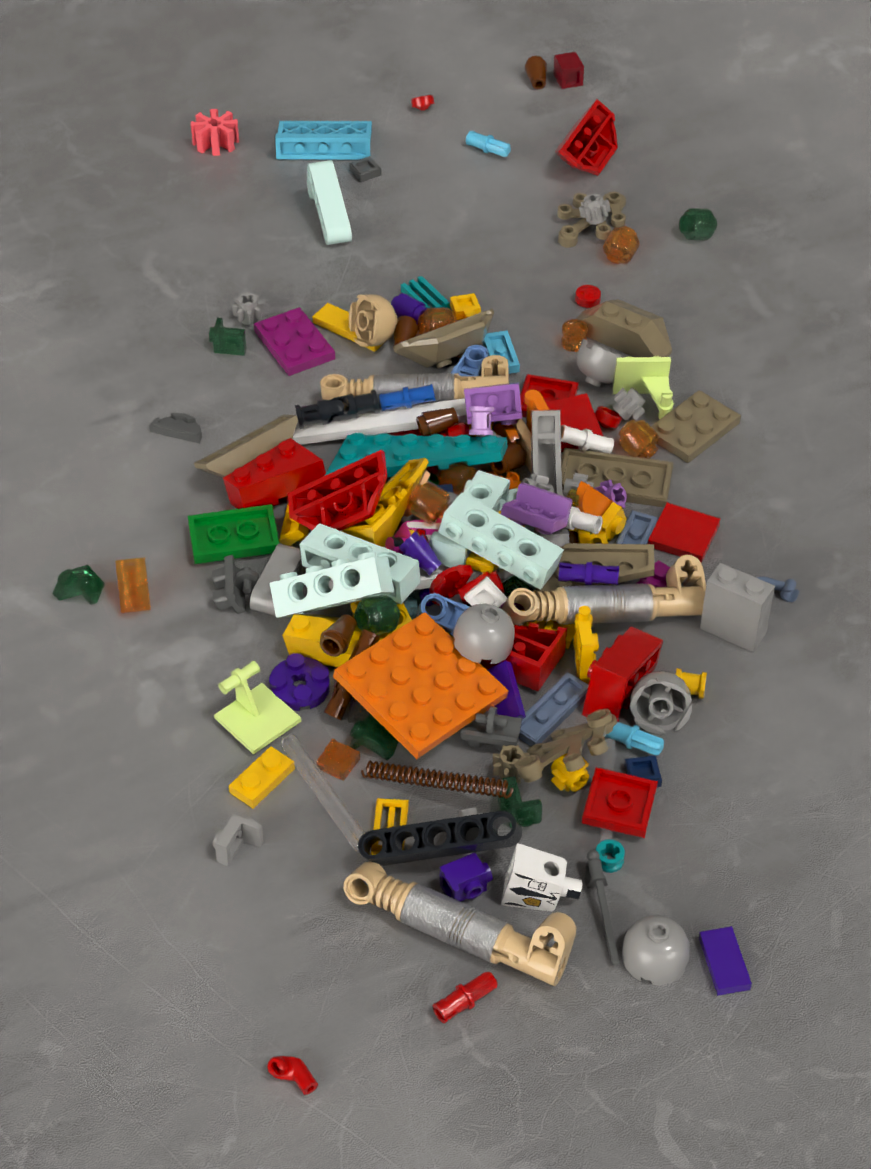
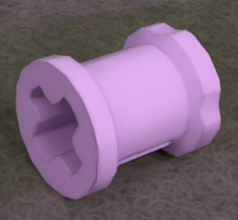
(481, 420)

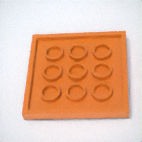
(420, 685)

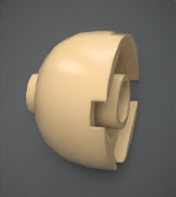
(372, 320)

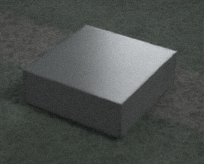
(365, 169)

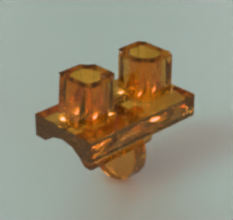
(133, 584)

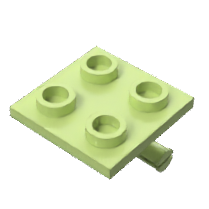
(646, 376)
(256, 714)

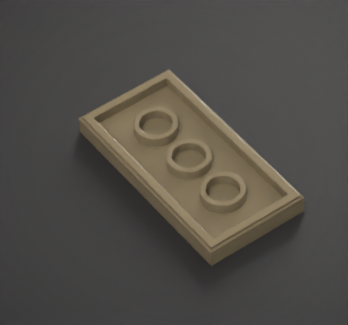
(642, 478)

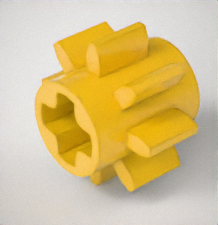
(568, 780)

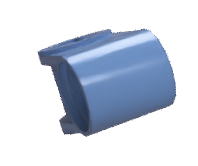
(471, 361)
(449, 611)

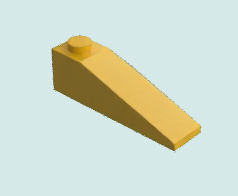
(391, 504)
(304, 635)

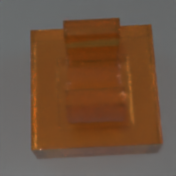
(338, 759)

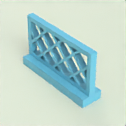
(321, 146)

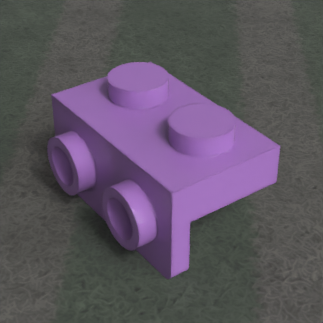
(503, 397)
(538, 509)

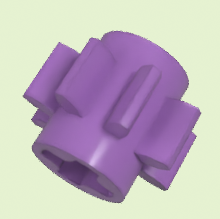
(614, 492)

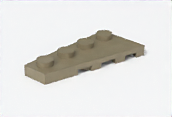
(634, 561)

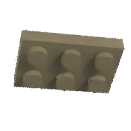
(695, 426)

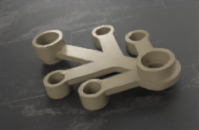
(569, 234)
(571, 741)

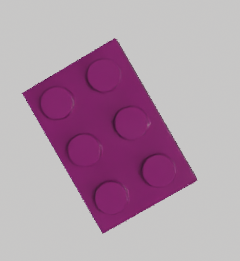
(294, 341)

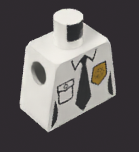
(537, 880)

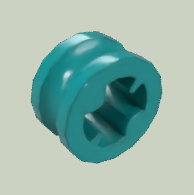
(616, 849)

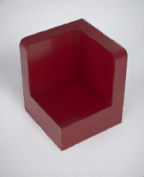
(568, 70)

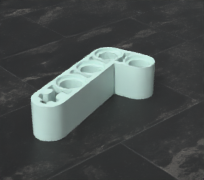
(326, 192)

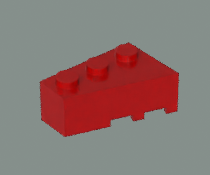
(273, 475)
(534, 654)
(619, 670)

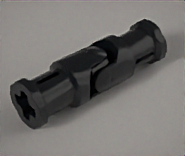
(330, 410)

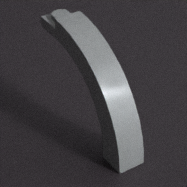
(547, 454)

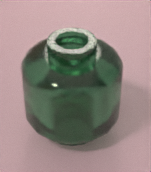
(697, 224)
(377, 614)

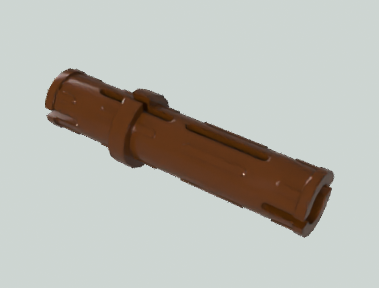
(341, 697)

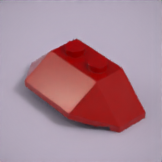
(590, 140)
(341, 496)

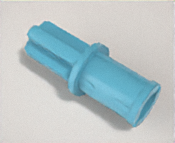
(488, 143)
(636, 738)

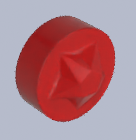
(422, 102)
(588, 296)
(607, 417)

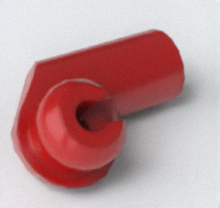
(292, 1069)

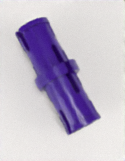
(588, 573)

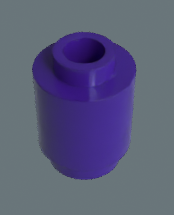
(408, 306)

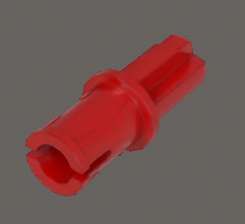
(464, 996)

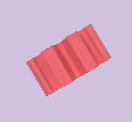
(215, 132)

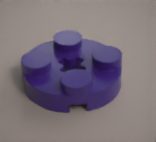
(300, 669)

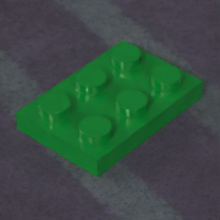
(233, 532)

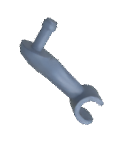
(787, 588)

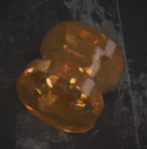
(573, 333)

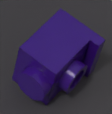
(465, 877)

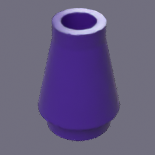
(419, 549)

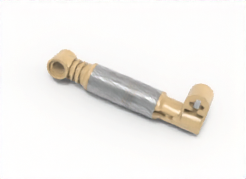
(446, 386)
(616, 602)
(470, 928)

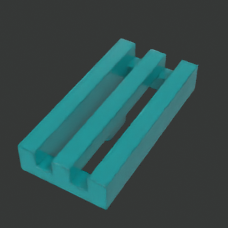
(426, 291)

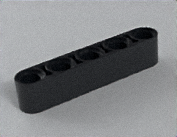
(454, 844)

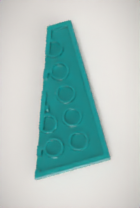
(436, 448)

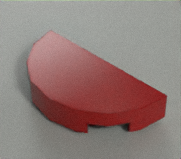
(450, 580)

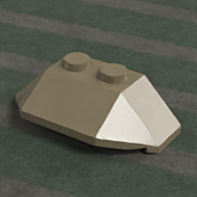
(627, 329)
(447, 341)
(249, 446)

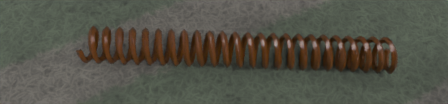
(443, 777)

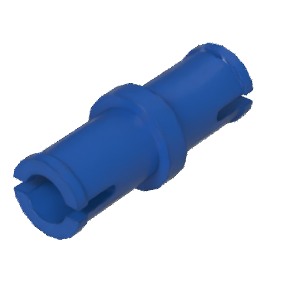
(407, 397)

